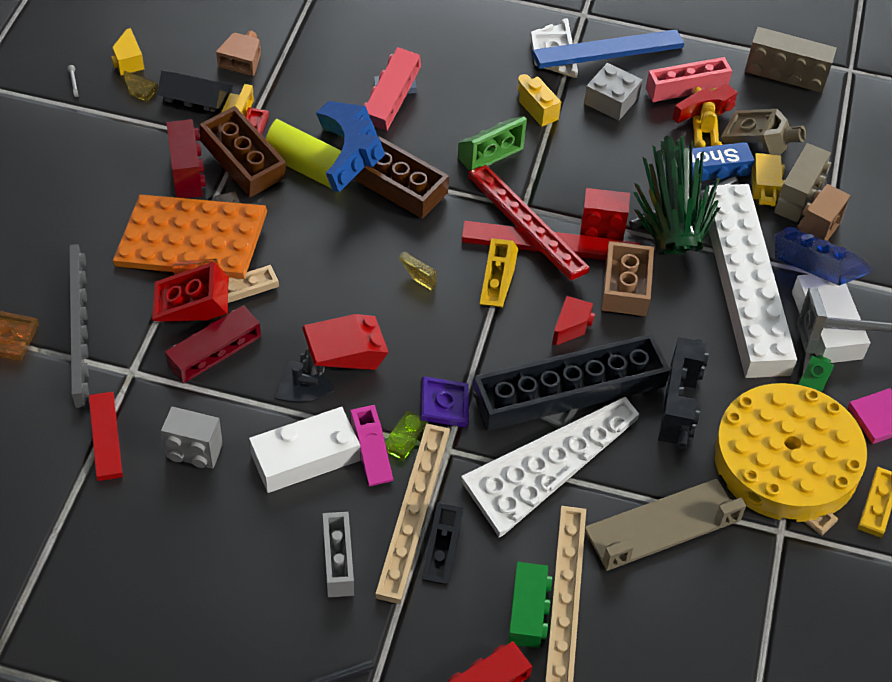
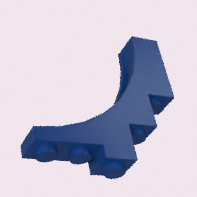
(360, 138)

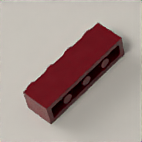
(213, 344)

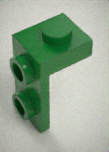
(817, 373)

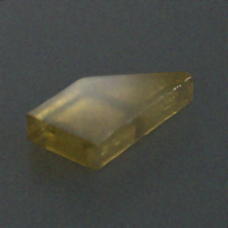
(140, 86)
(419, 271)

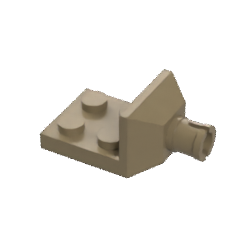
(763, 126)

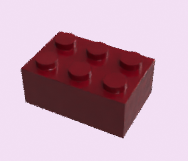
(184, 159)

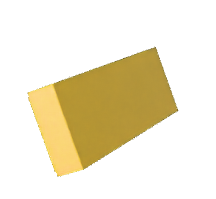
(878, 504)

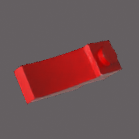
(722, 97)

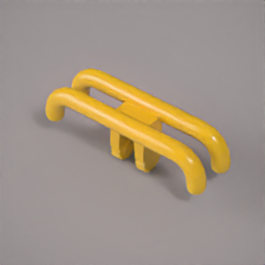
(706, 123)

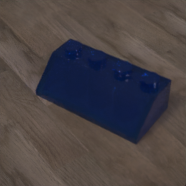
(819, 257)

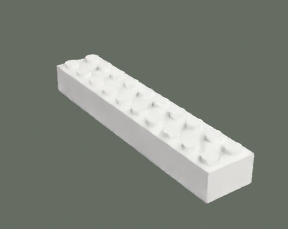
(750, 285)

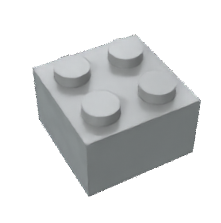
(612, 91)
(192, 437)

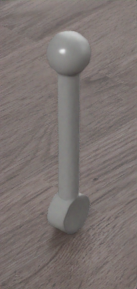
(71, 69)

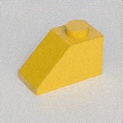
(127, 54)

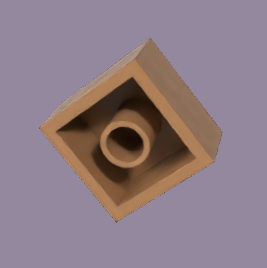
(824, 213)

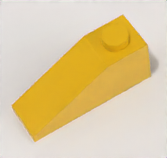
(498, 272)

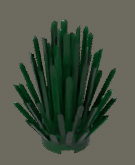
(679, 210)

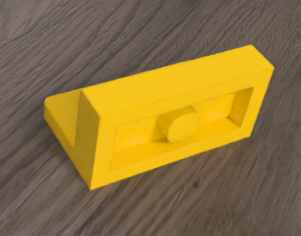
(241, 101)

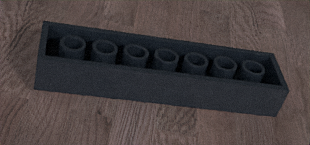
(570, 381)

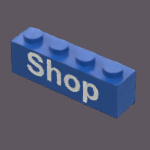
(724, 161)

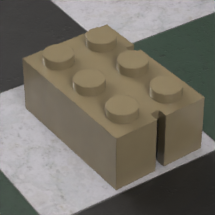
(803, 182)

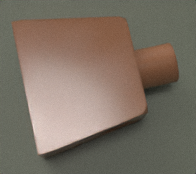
(240, 53)

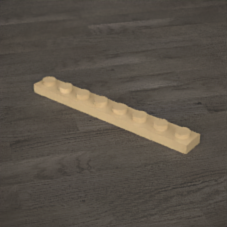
(412, 514)
(566, 595)

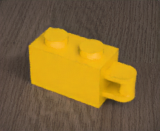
(538, 100)
(767, 178)

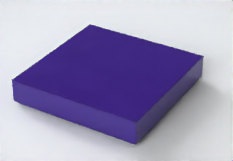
(444, 401)

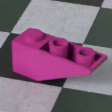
(372, 445)

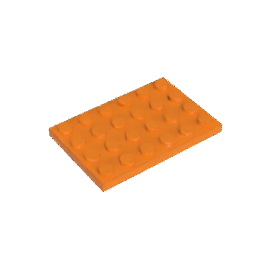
(190, 229)

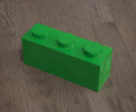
(529, 605)

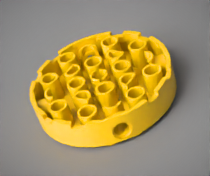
(790, 452)

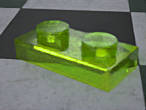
(405, 435)

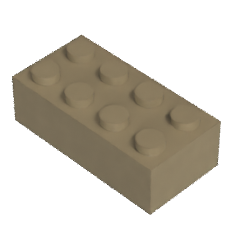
(790, 59)

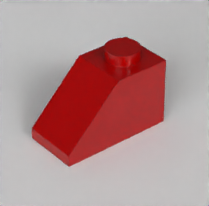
(573, 320)

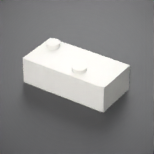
(834, 342)
(304, 449)

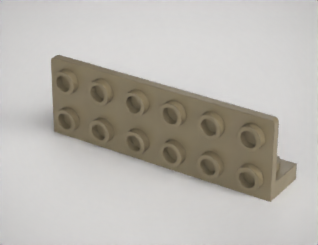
(663, 523)

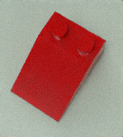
(192, 295)
(346, 342)

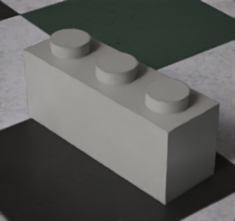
(338, 554)

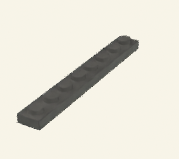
(79, 331)

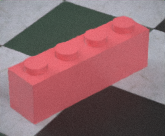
(682, 79)
(392, 87)

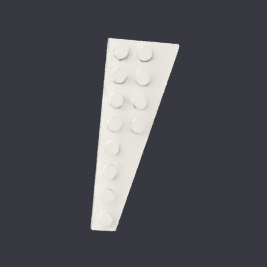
(525, 477)

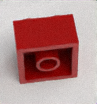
(604, 214)

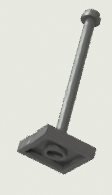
(814, 318)

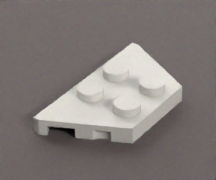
(554, 36)

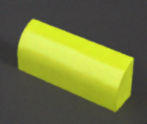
(302, 151)

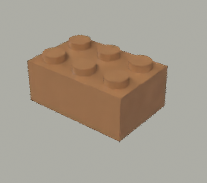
(627, 278)

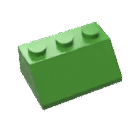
(493, 143)

